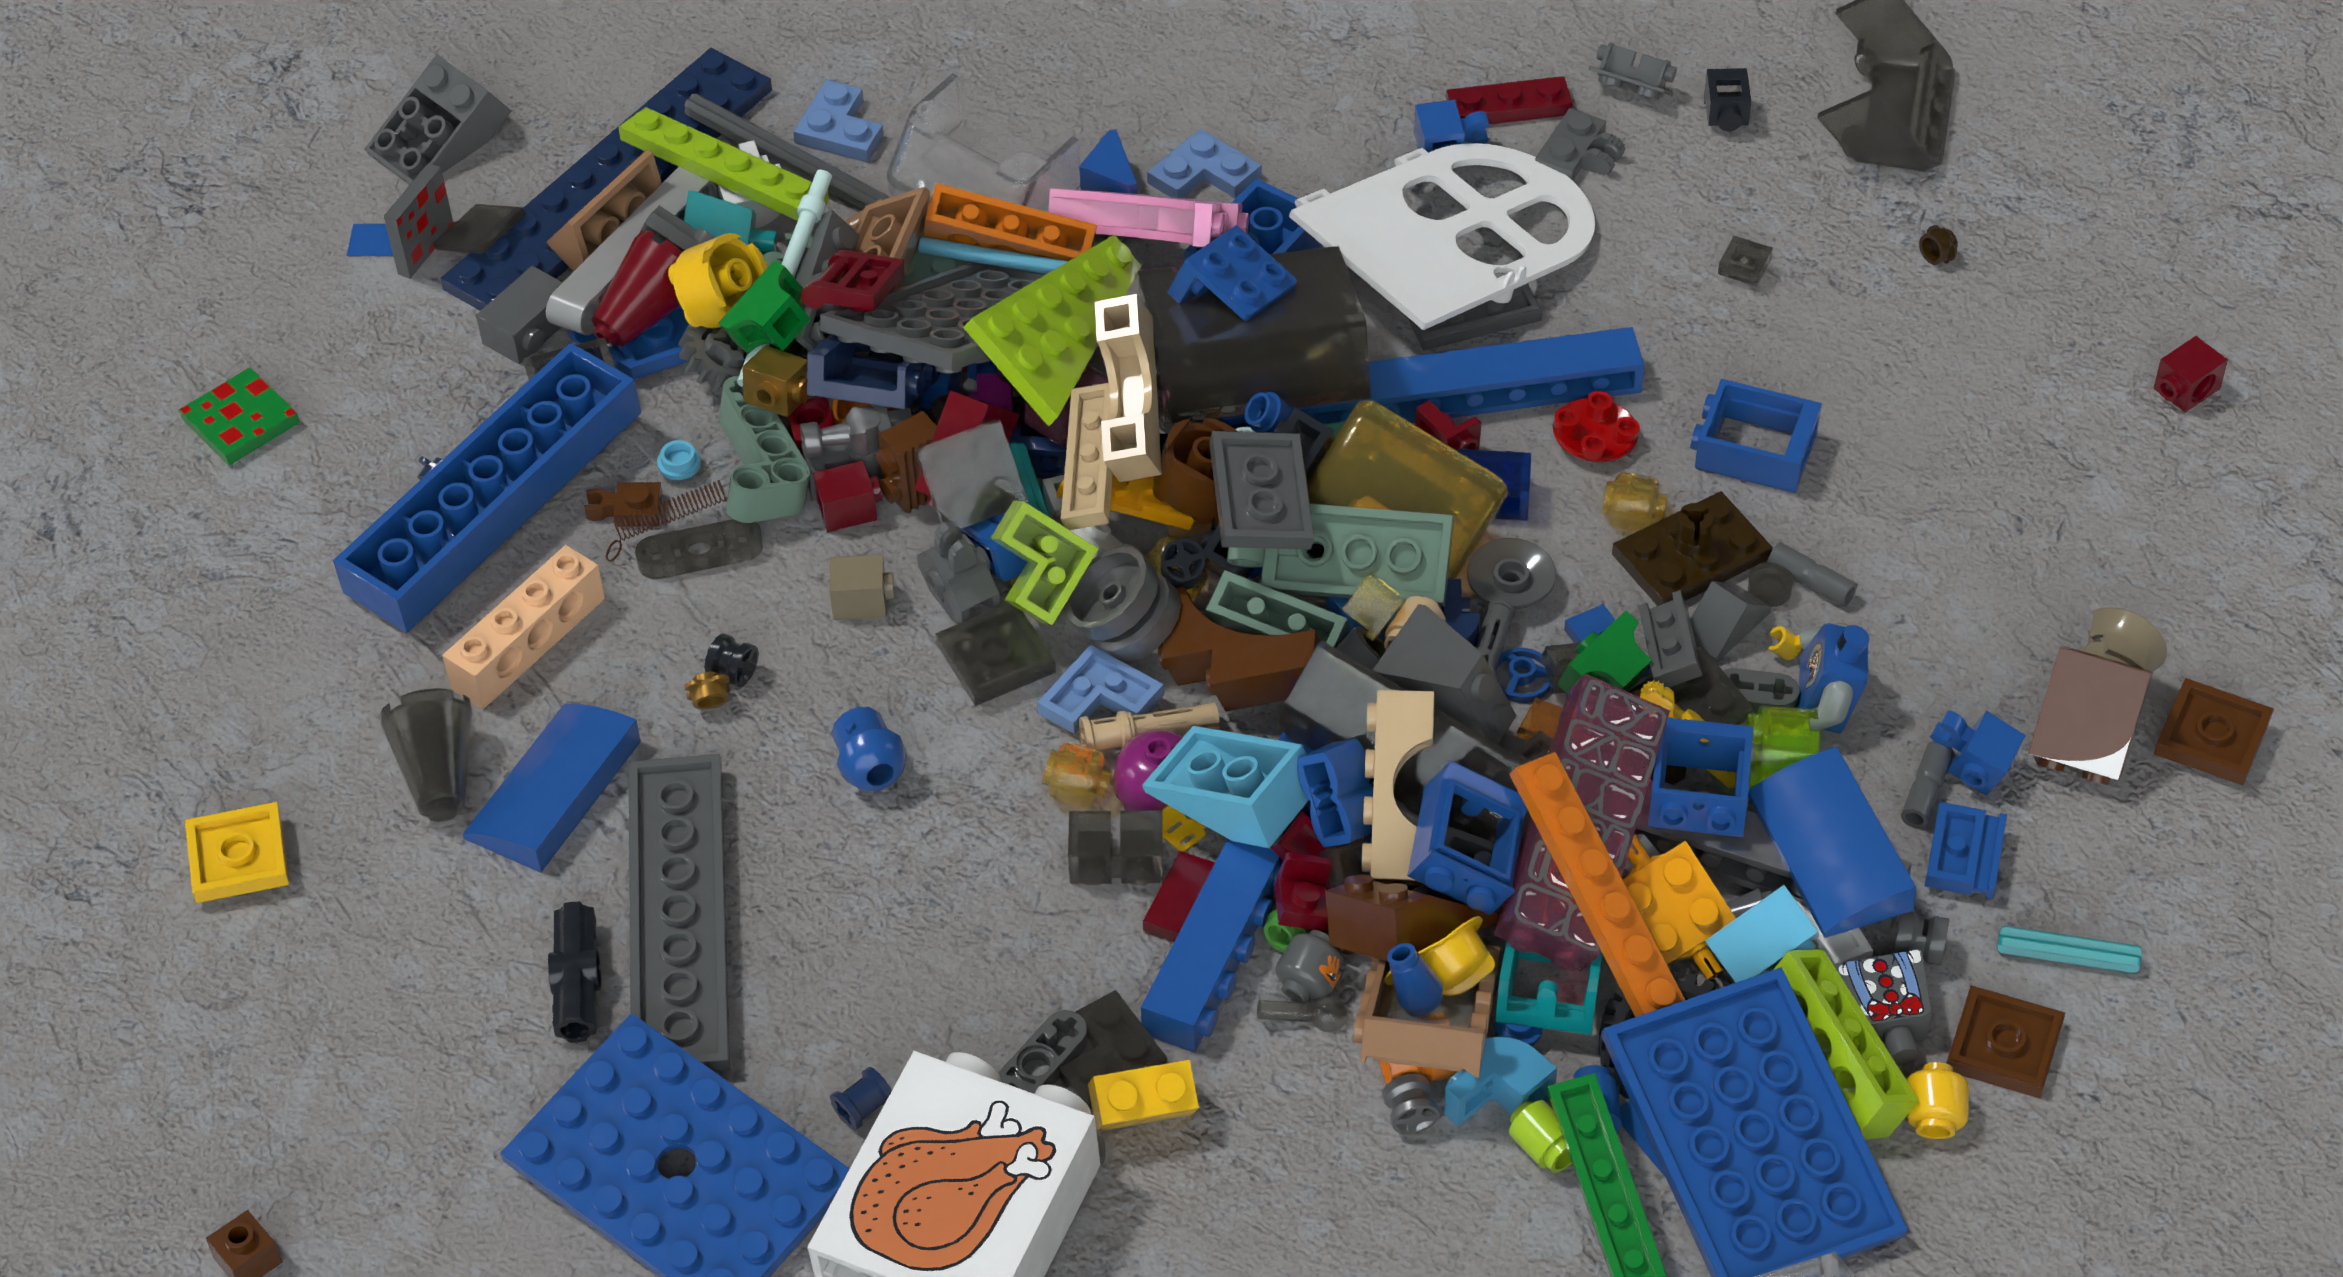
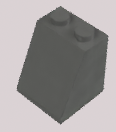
(1438, 659)

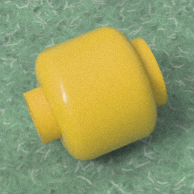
(1942, 1101)

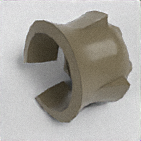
(2126, 639)

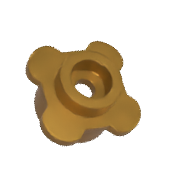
(708, 690)

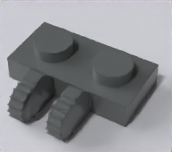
(1579, 144)

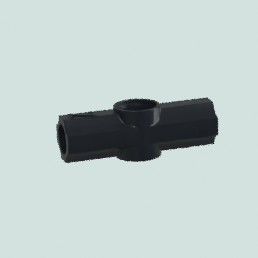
(574, 972)

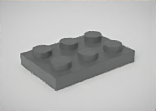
(1261, 490)

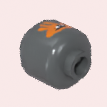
(1310, 967)

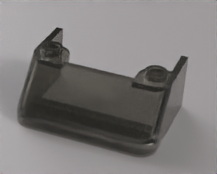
(1911, 93)

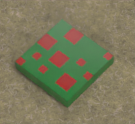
(239, 416)

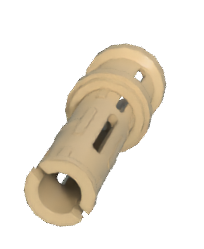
(1118, 730)

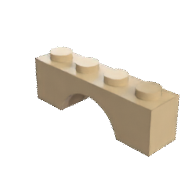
(1128, 352)
(1402, 729)

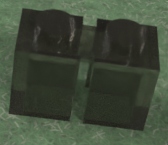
(1091, 848)

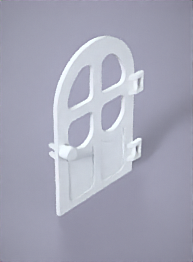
(1417, 258)

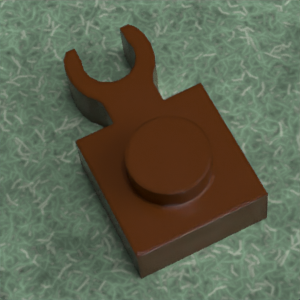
(625, 501)

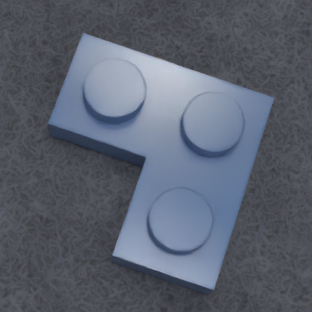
(832, 126)
(1203, 159)
(1098, 681)

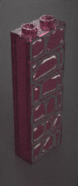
(1609, 753)

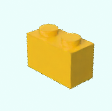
(1143, 1095)

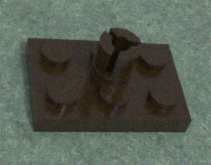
(1692, 549)

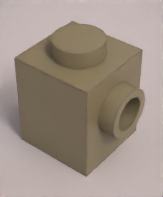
(859, 586)

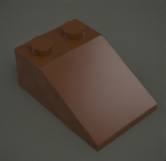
(1378, 916)

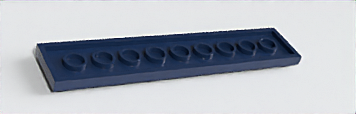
(484, 276)

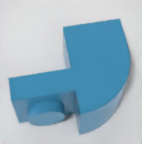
(1508, 1074)

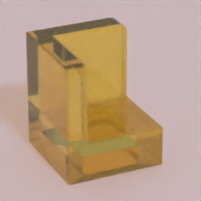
(1374, 605)

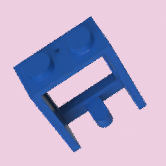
(1451, 871)

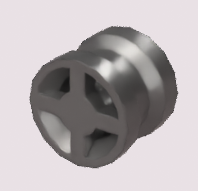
(1410, 1104)

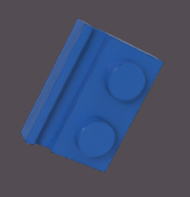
(1965, 850)

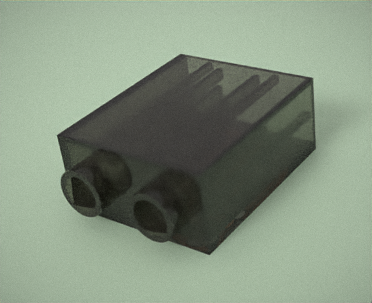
(1301, 346)

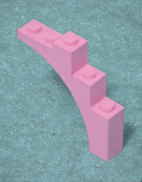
(1149, 215)

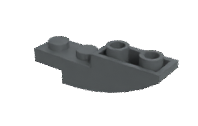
(830, 236)

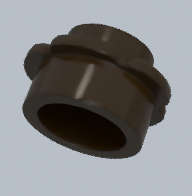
(1938, 245)

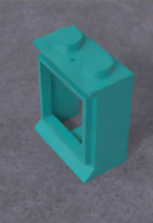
(1545, 1010)

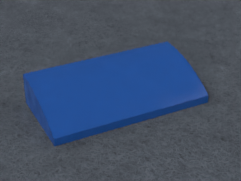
(555, 784)
(1833, 844)

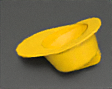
(1458, 959)

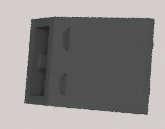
(437, 122)

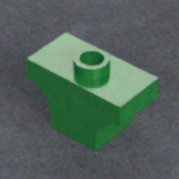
(767, 311)
(1609, 657)

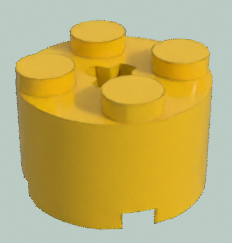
(715, 277)

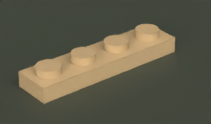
(1086, 476)

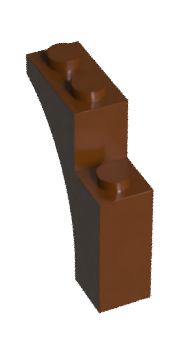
(1236, 665)

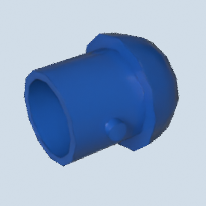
(869, 751)

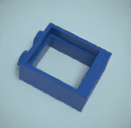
(1762, 409)
(1728, 751)

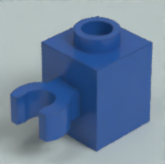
(1440, 126)
(1982, 751)

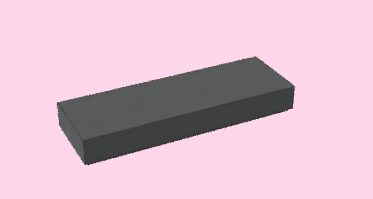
(1482, 320)

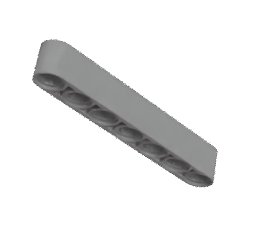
(580, 294)

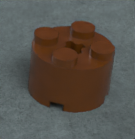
(1188, 470)

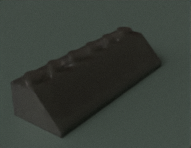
(1332, 708)

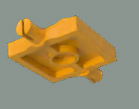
(1678, 904)

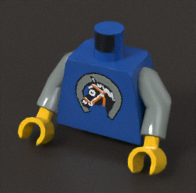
(1830, 670)

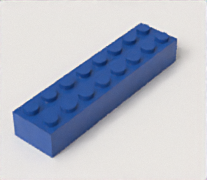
(487, 487)

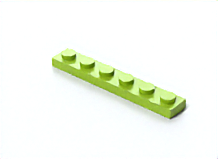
(716, 161)

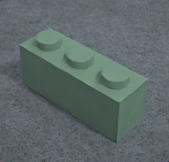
(1265, 611)

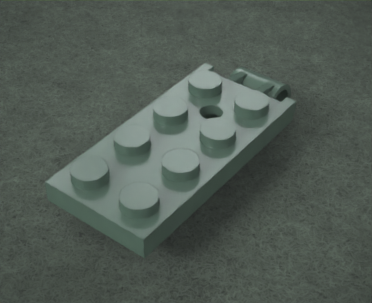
(1397, 546)

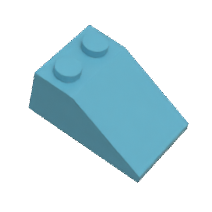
(1232, 783)

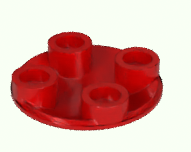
(1595, 428)

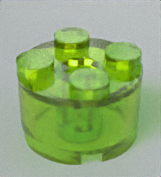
(1780, 739)

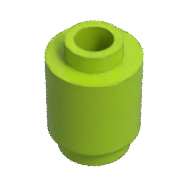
(1539, 1135)

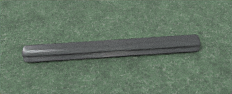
(780, 150)

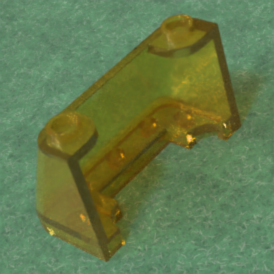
(1399, 467)

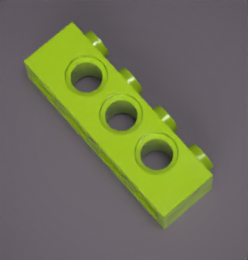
(1851, 1046)

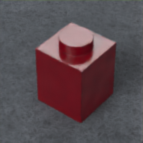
(846, 496)

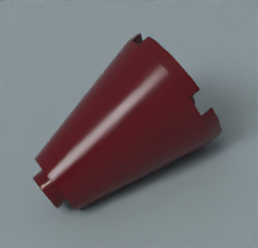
(638, 292)

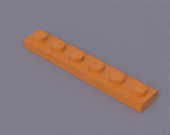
(1596, 885)

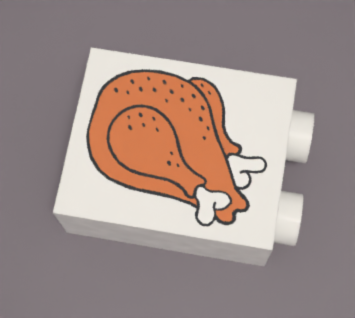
(960, 1178)

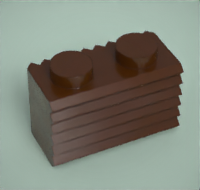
(900, 461)

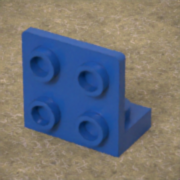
(1235, 272)

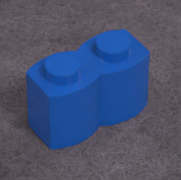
(1336, 788)

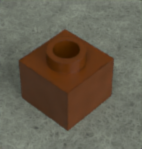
(244, 1248)

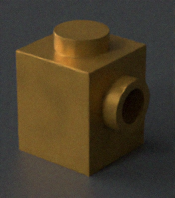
(775, 381)

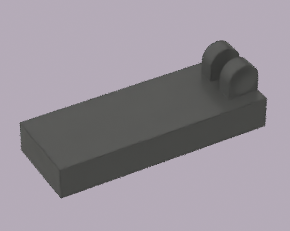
(1670, 641)

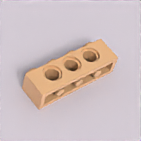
(524, 626)

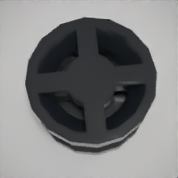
(1182, 554)
(732, 659)

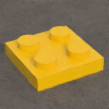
(236, 852)

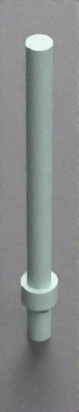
(809, 213)

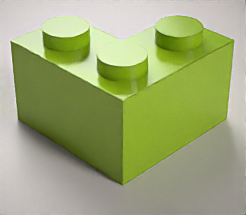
(1053, 558)

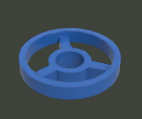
(1522, 658)

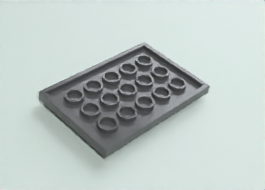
(929, 315)

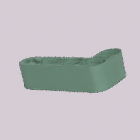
(774, 471)

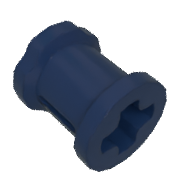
(861, 1098)

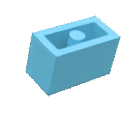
(1763, 936)

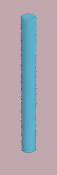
(988, 255)

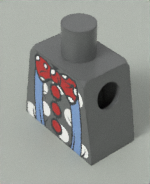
(1893, 998)

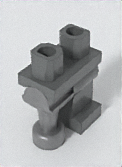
(848, 441)

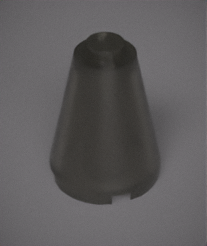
(431, 748)

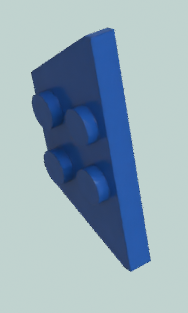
(650, 351)

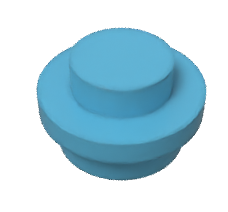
(678, 460)

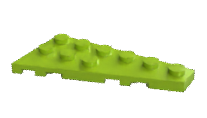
(1049, 327)

